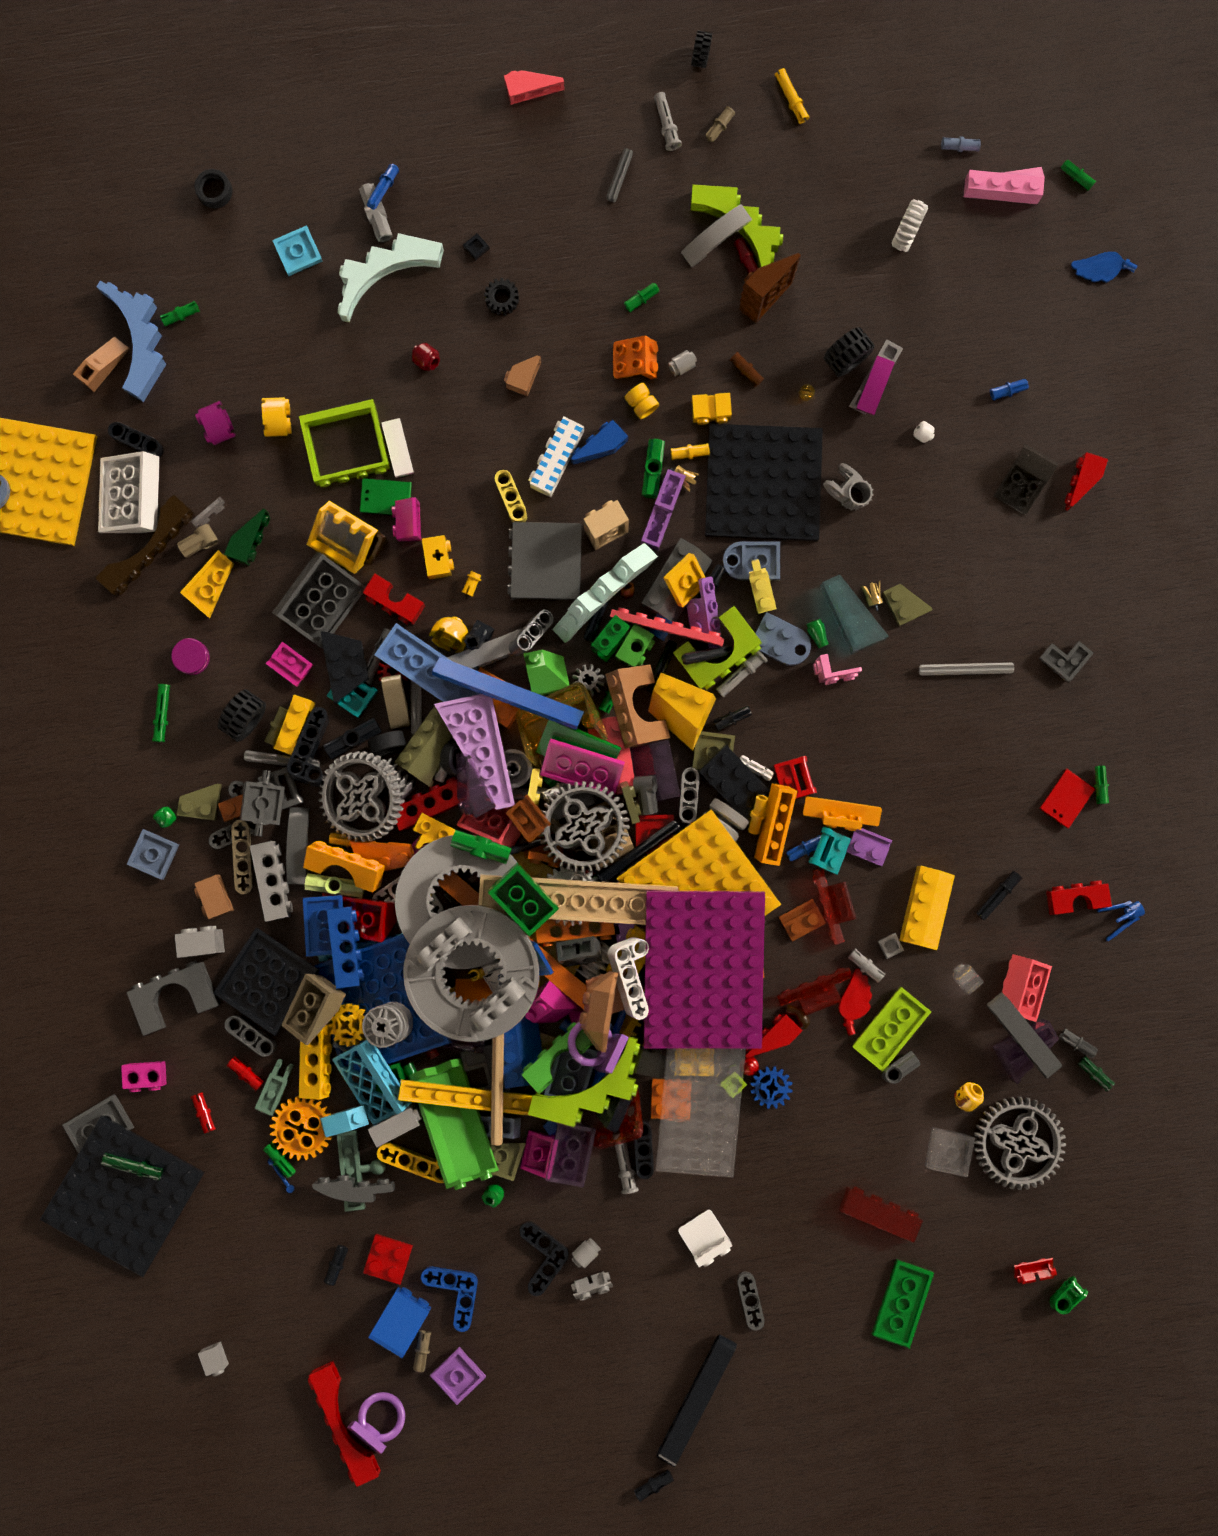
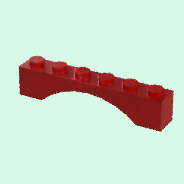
(360, 1461)

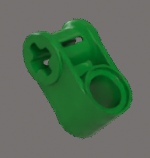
(1070, 1296)

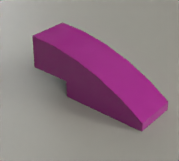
(875, 385)

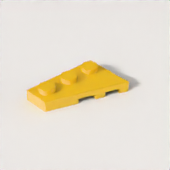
(208, 583)

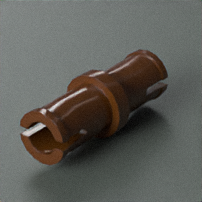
(746, 369)

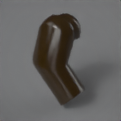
(803, 1021)

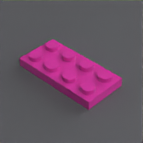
(575, 764)

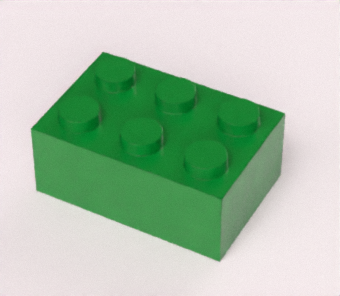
(523, 899)

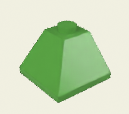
(546, 672)

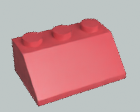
(1026, 985)

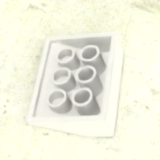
(128, 493)

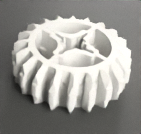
(909, 225)

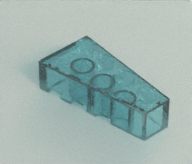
(852, 617)

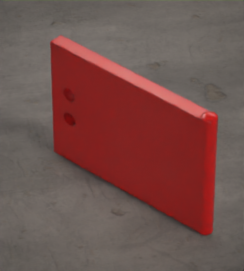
(1067, 798)

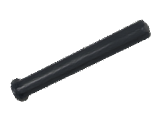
(638, 852)

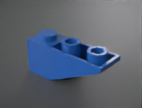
(605, 443)

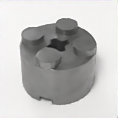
(524, 766)

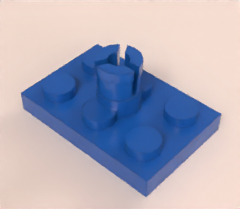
(316, 924)

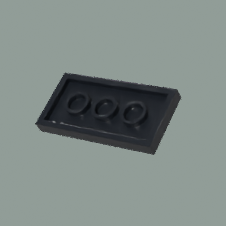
(733, 781)

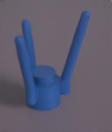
(1132, 912)

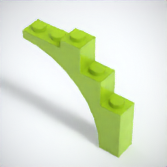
(720, 200)
(566, 1108)

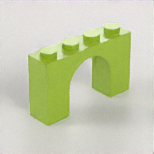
(744, 643)

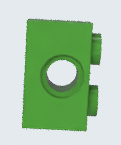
(636, 635)

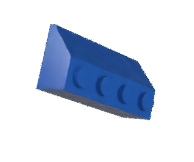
(521, 1047)

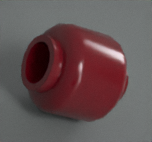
(425, 357)

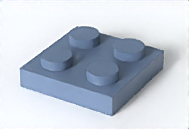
(153, 854)

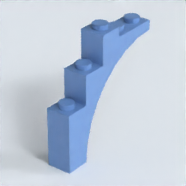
(146, 362)

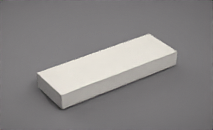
(397, 448)

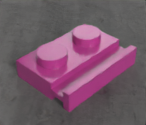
(289, 664)

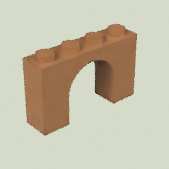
(634, 729)

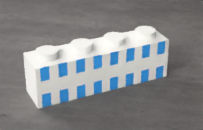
(556, 457)

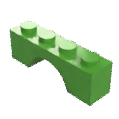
(539, 1073)

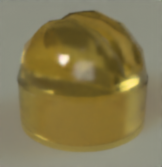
(805, 395)

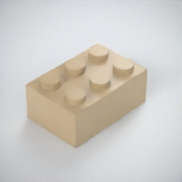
(606, 524)

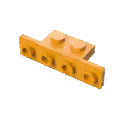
(842, 813)

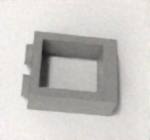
(395, 1125)

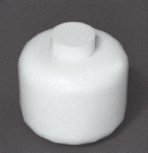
(924, 432)

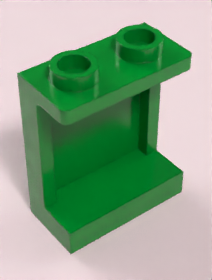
(610, 638)

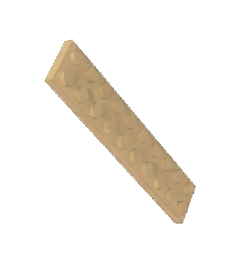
(586, 899)

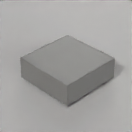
(890, 945)

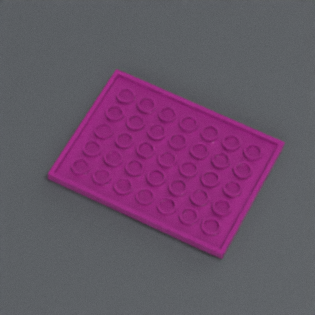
(704, 969)

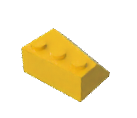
(682, 707)

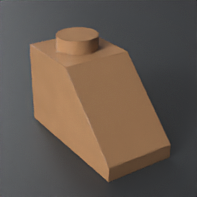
(523, 375)

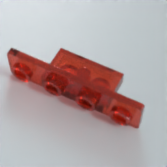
(836, 904)
(816, 994)

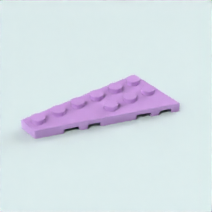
(477, 733)

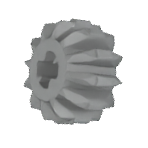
(592, 675)

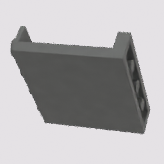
(545, 561)

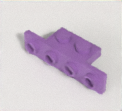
(703, 610)

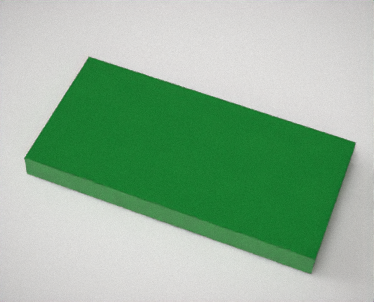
(576, 738)
(902, 1303)

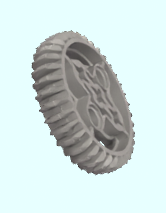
(354, 798)
(601, 858)
(1007, 1153)

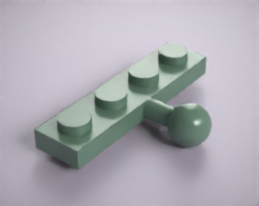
(350, 1163)

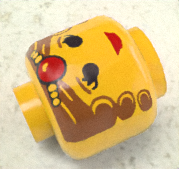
(969, 1096)

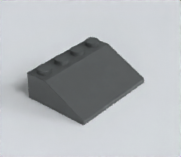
(319, 599)

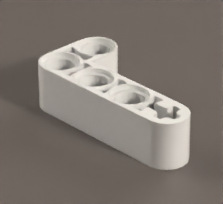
(631, 979)

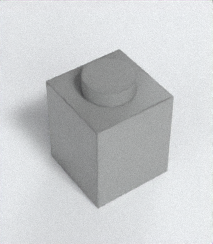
(213, 1359)

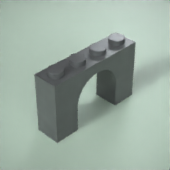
(145, 997)

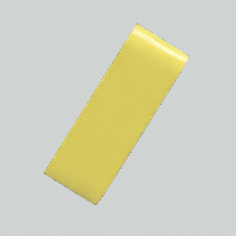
(510, 488)

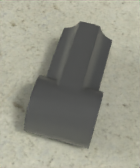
(646, 788)
(902, 1066)

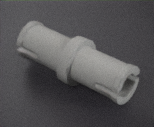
(866, 965)

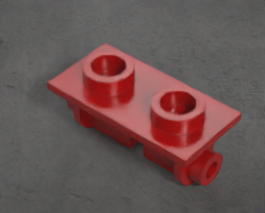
(1026, 1272)

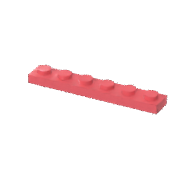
(674, 628)

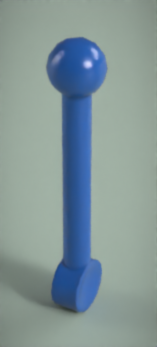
(290, 1188)

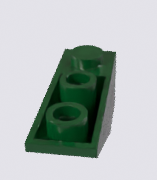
(245, 540)

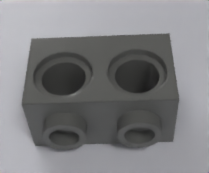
(579, 951)

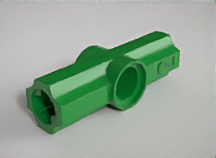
(652, 479)
(480, 847)

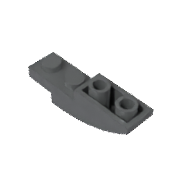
(345, 1189)

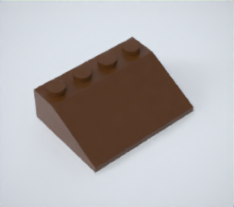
(767, 286)

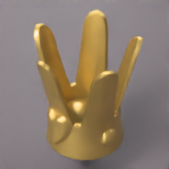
(689, 476)
(875, 597)

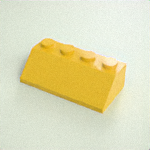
(927, 907)

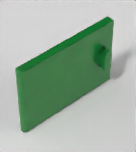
(382, 495)

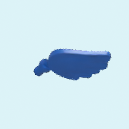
(1102, 267)

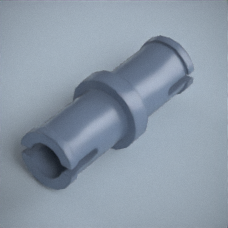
(960, 144)

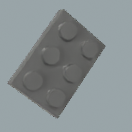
(82, 1125)

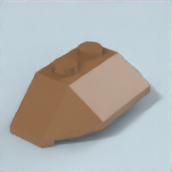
(598, 1009)

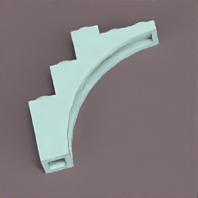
(405, 253)
(604, 589)

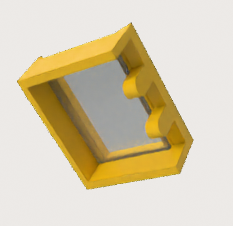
(341, 537)

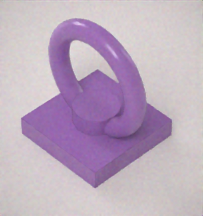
(605, 1061)
(368, 1433)

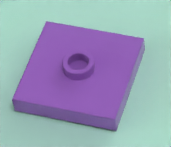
(458, 1375)

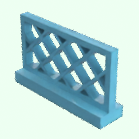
(381, 1075)

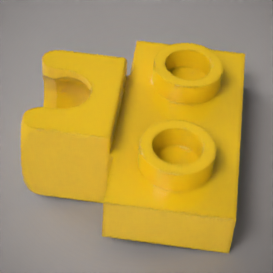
(430, 830)

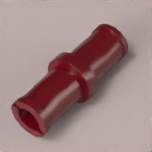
(746, 255)

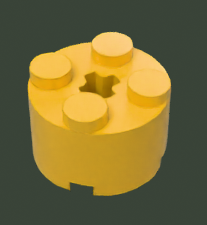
(275, 416)

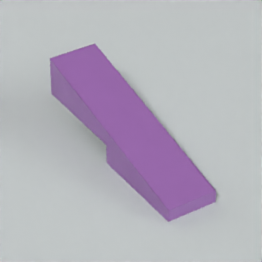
(663, 509)

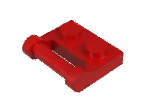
(787, 776)

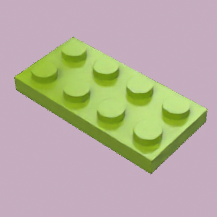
(891, 1029)

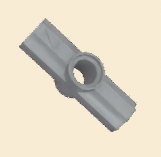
(377, 216)

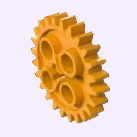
(296, 1145)

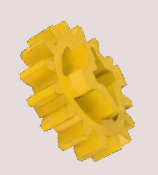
(348, 1025)

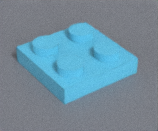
(297, 250)

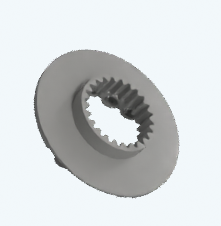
(417, 885)
(452, 1015)

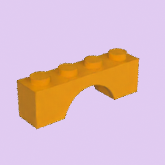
(365, 872)

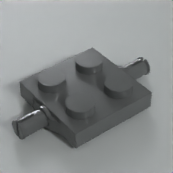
(262, 803)

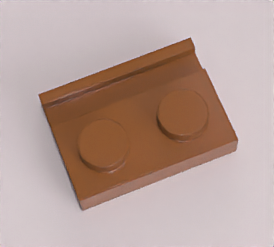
(528, 818)
(802, 920)

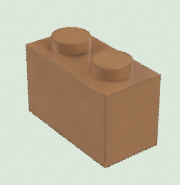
(213, 897)

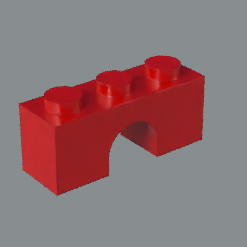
(378, 592)
(1061, 899)

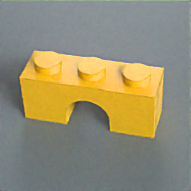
(293, 724)

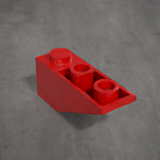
(1089, 472)
(778, 1035)

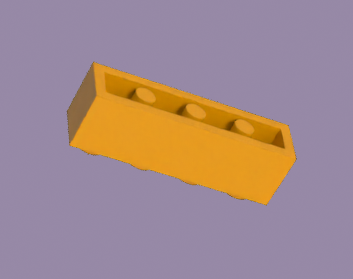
(775, 825)

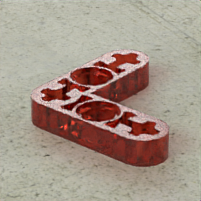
(625, 1128)

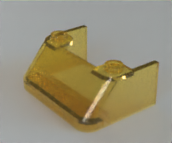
(532, 726)

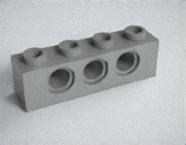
(259, 854)

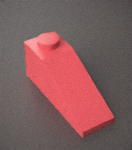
(529, 85)

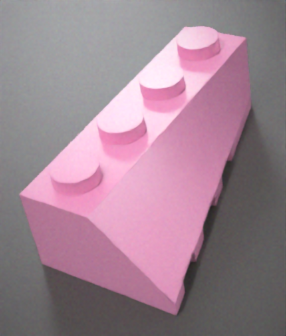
(1010, 186)

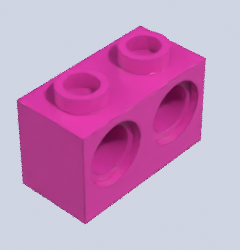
(143, 1071)

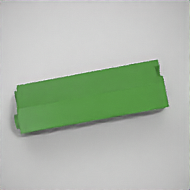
(456, 1132)

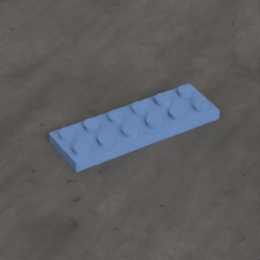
(416, 662)

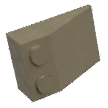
(312, 1007)

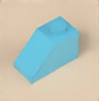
(344, 1121)

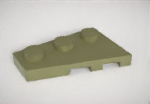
(507, 1159)

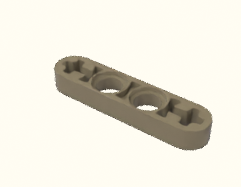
(242, 856)

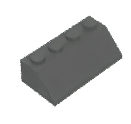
(659, 598)

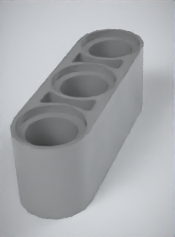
(689, 786)

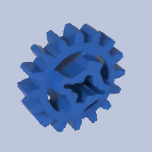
(763, 1084)

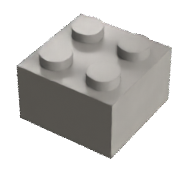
(194, 943)

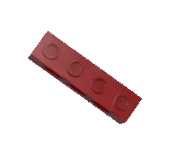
(418, 800)

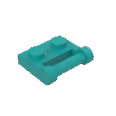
(354, 703)
(834, 852)

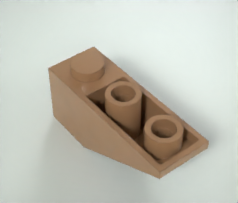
(100, 363)

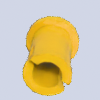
(471, 583)

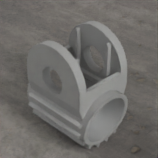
(843, 492)

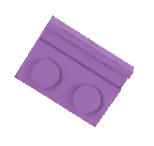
(869, 846)

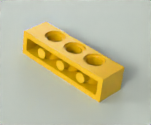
(309, 1067)

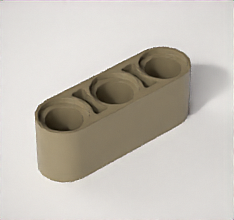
(395, 701)

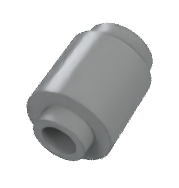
(682, 363)
(585, 1253)

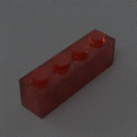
(880, 1214)

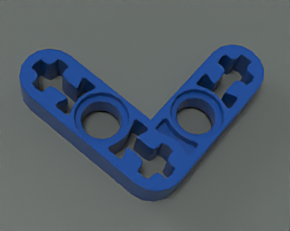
(463, 1291)

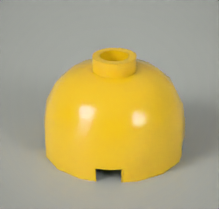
(449, 633)

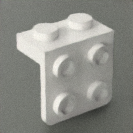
(705, 1238)

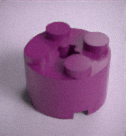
(216, 423)

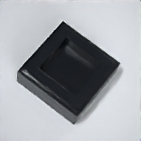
(476, 246)

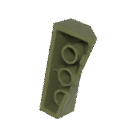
(423, 750)

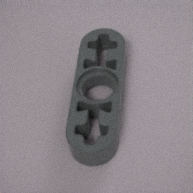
(752, 1285)

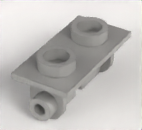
(584, 1289)

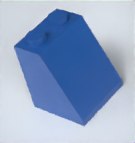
(400, 1322)

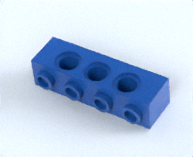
(342, 977)

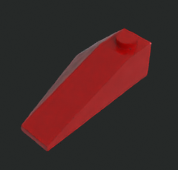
(374, 916)

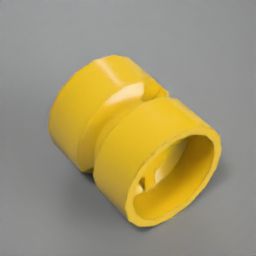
(642, 401)

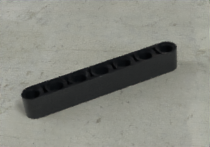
(696, 1400)

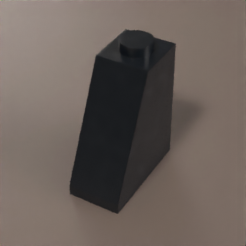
(615, 1114)

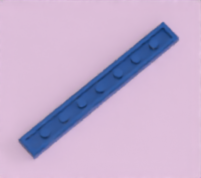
(507, 693)

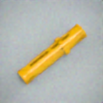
(795, 102)

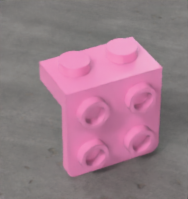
(823, 670)

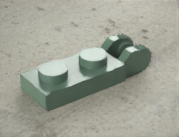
(273, 1089)

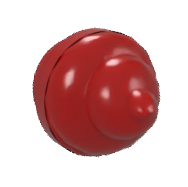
(750, 1066)

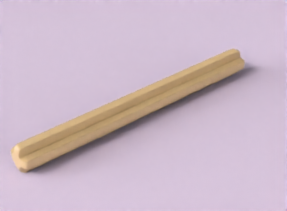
(497, 1090)

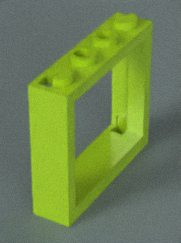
(337, 414)

